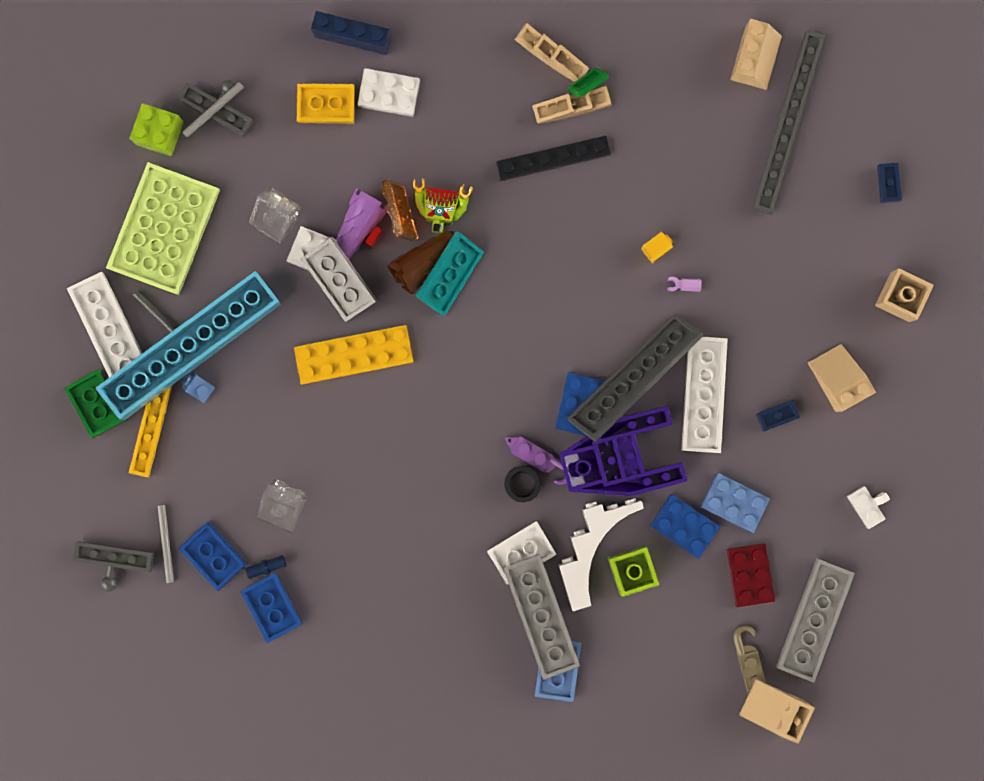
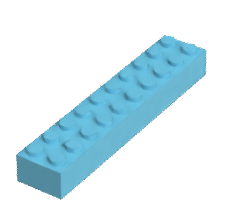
(188, 346)

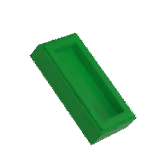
(588, 82)

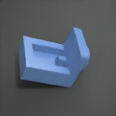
(197, 387)

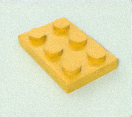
(326, 103)

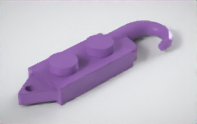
(535, 456)

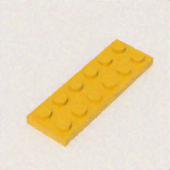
(353, 354)

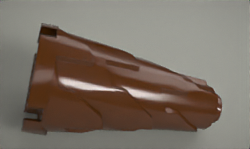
(417, 264)

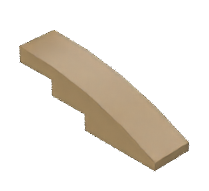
(550, 53)
(571, 106)

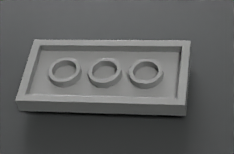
(338, 279)

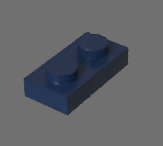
(889, 182)
(777, 415)

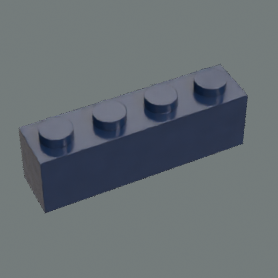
(351, 32)

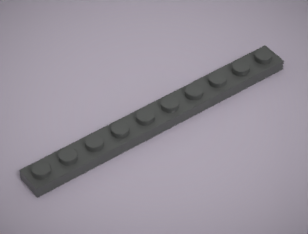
(788, 122)

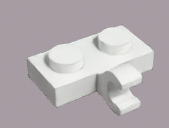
(867, 506)

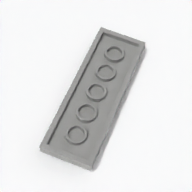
(541, 616)
(815, 620)

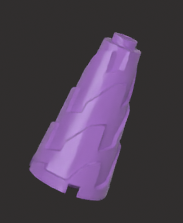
(359, 221)

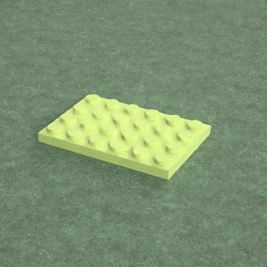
(163, 228)

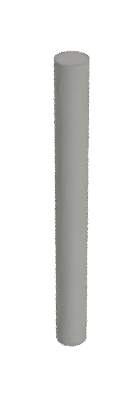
(213, 109)
(165, 543)

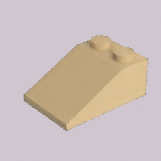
(841, 378)

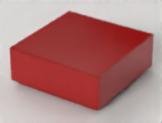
(373, 237)

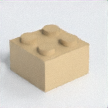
(904, 295)

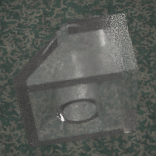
(274, 214)
(282, 505)

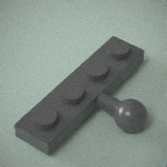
(225, 116)
(113, 557)

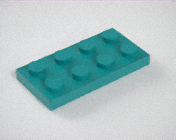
(450, 273)

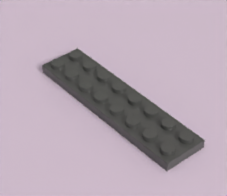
(635, 377)

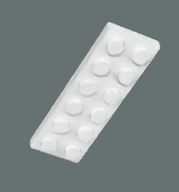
(105, 322)
(704, 396)

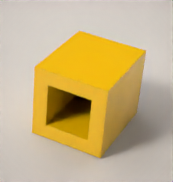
(657, 247)

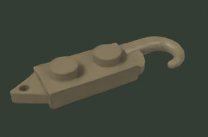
(748, 658)

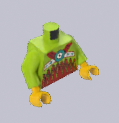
(440, 205)

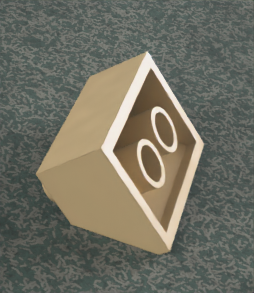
(756, 54)

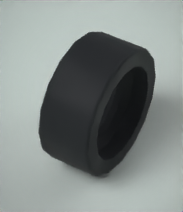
(519, 498)

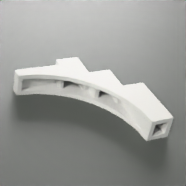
(598, 521)

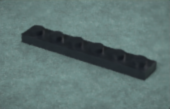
(553, 158)

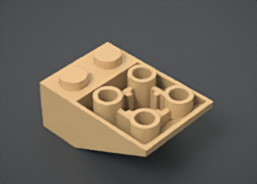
(777, 711)

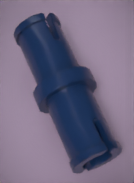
(265, 567)

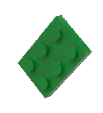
(91, 406)

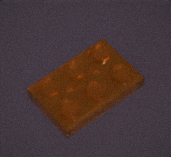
(399, 210)

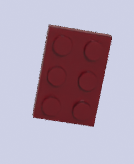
(750, 575)

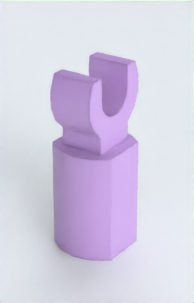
(685, 284)

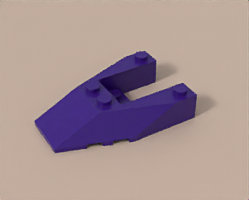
(614, 460)

